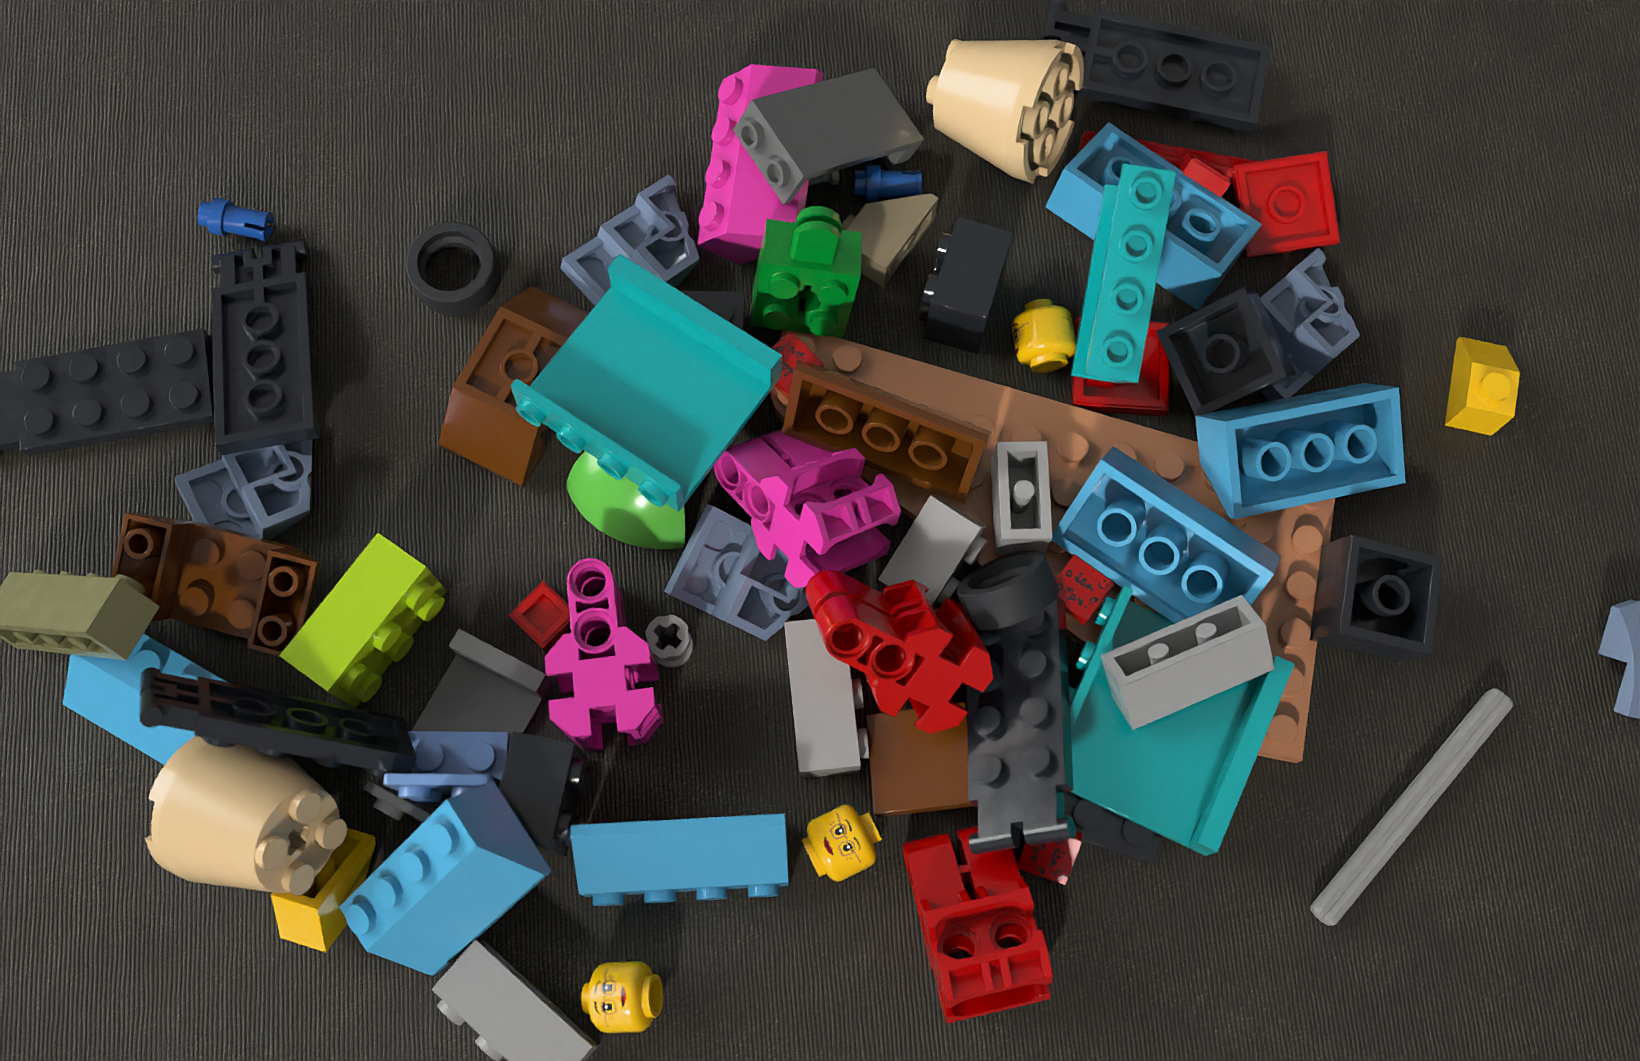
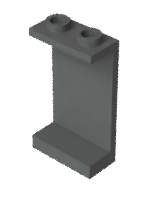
(826, 130)
(477, 694)

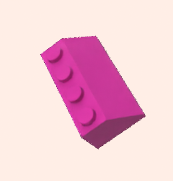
(736, 190)

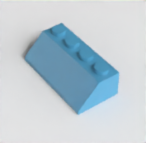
(1201, 230)
(1303, 448)
(1161, 541)
(109, 694)
(681, 857)
(446, 882)

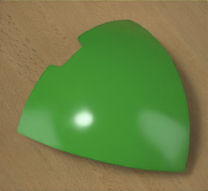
(621, 510)

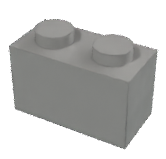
(1021, 497)
(936, 549)

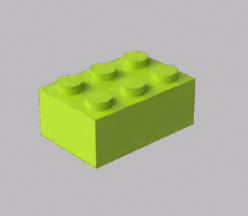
(366, 622)

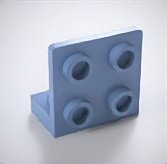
(451, 764)

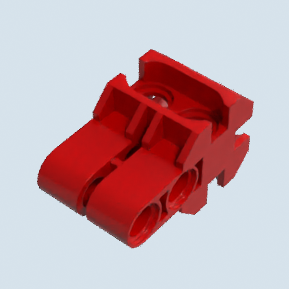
(901, 645)
(953, 923)

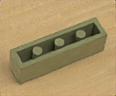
(74, 613)

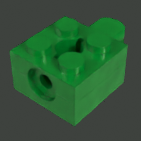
(808, 265)

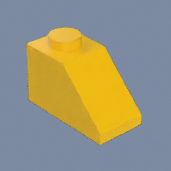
(1482, 387)
(315, 915)

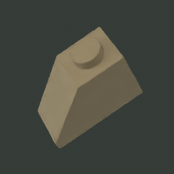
(891, 232)

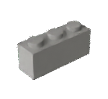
(1188, 662)
(823, 705)
(508, 1010)

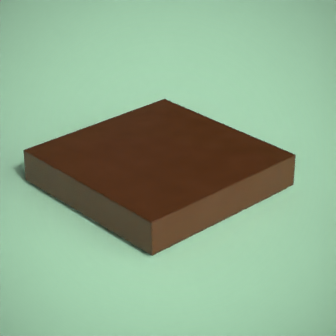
(916, 768)

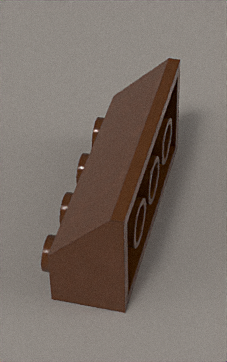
(886, 429)

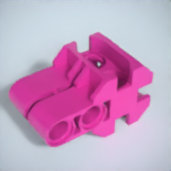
(796, 501)
(602, 674)

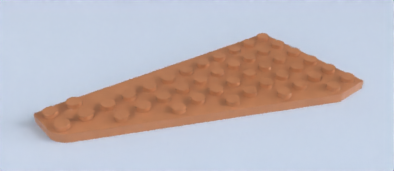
(1075, 446)

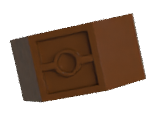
(482, 410)
(219, 578)

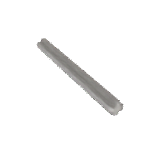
(1411, 807)

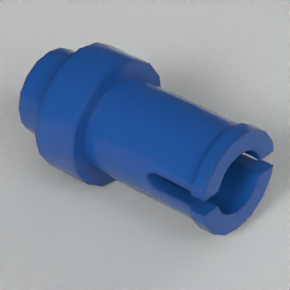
(877, 183)
(224, 218)

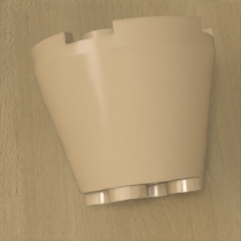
(1009, 101)
(241, 819)

